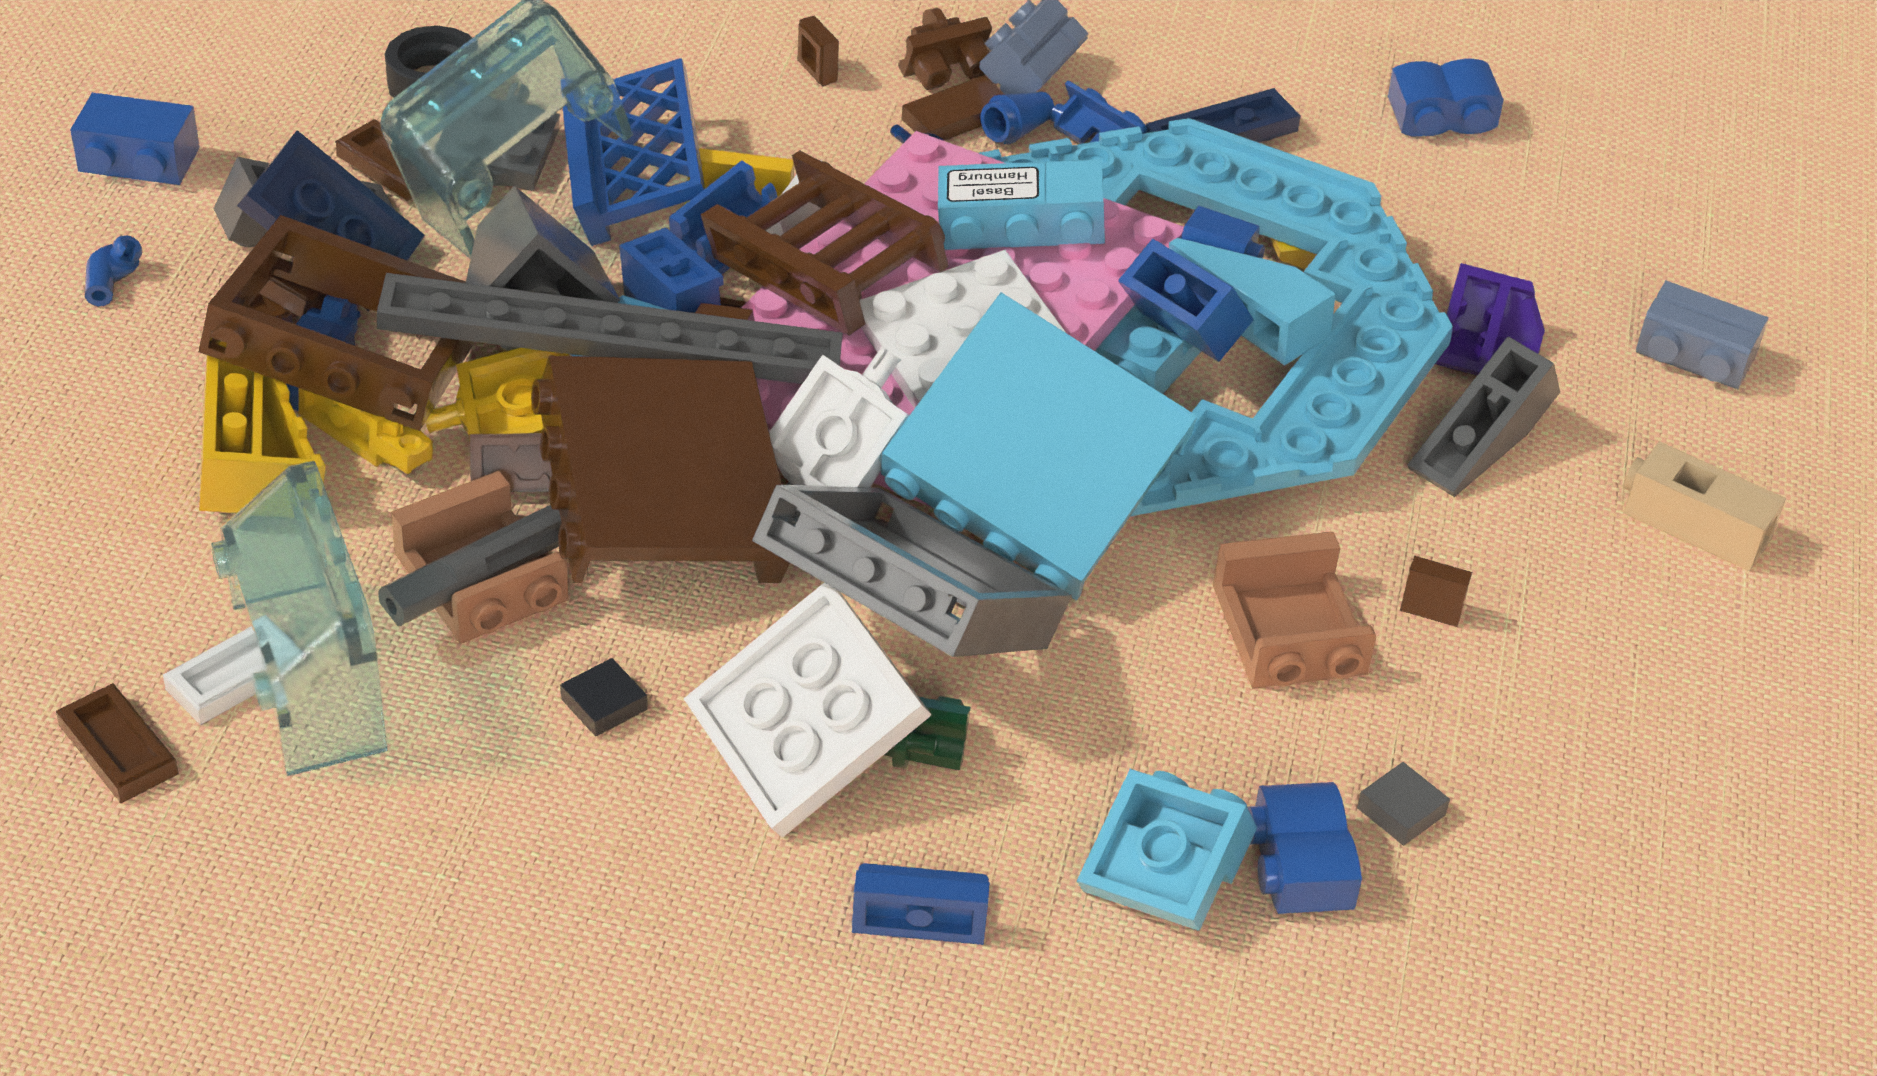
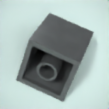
(533, 252)

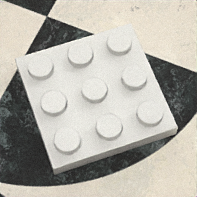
(936, 314)
(806, 708)

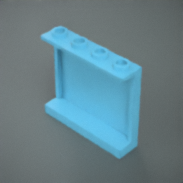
(1035, 445)

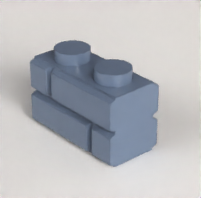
(1034, 48)
(1701, 334)

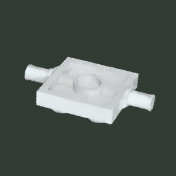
(838, 425)

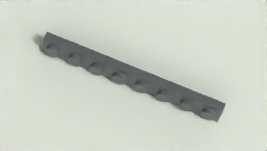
(597, 327)

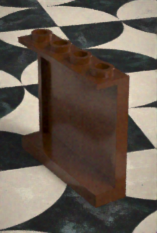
(657, 460)

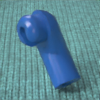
(109, 266)

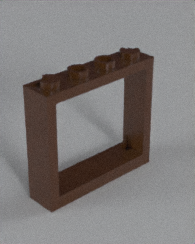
(314, 359)

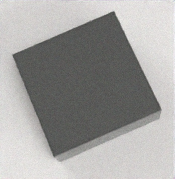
(1403, 803)

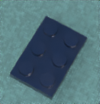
(322, 194)

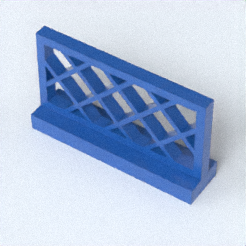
(594, 154)

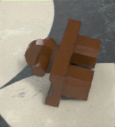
(945, 43)

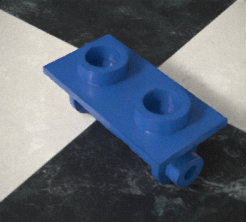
(1090, 113)

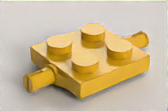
(495, 394)

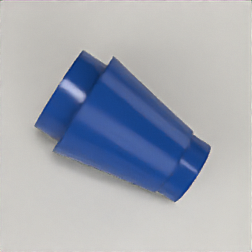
(1015, 115)

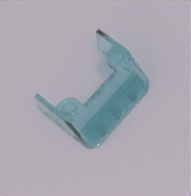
(485, 103)
(308, 621)

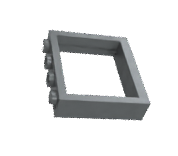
(912, 569)

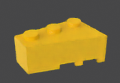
(246, 436)

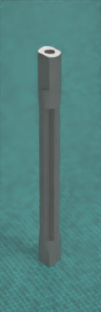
(474, 563)

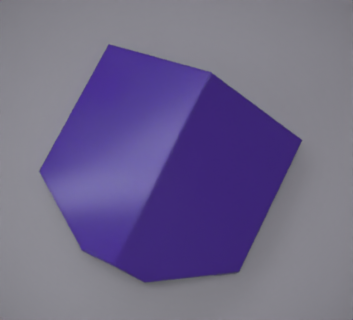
(1484, 313)

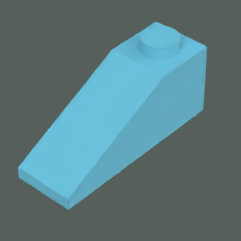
(1286, 304)

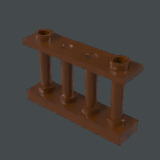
(809, 278)

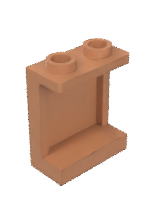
(459, 518)
(1290, 610)

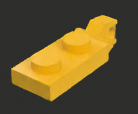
(367, 434)

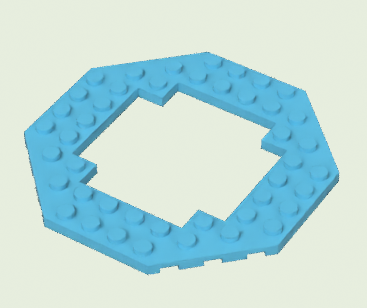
(1341, 390)

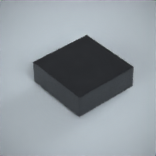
(603, 697)

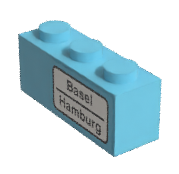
(1021, 204)

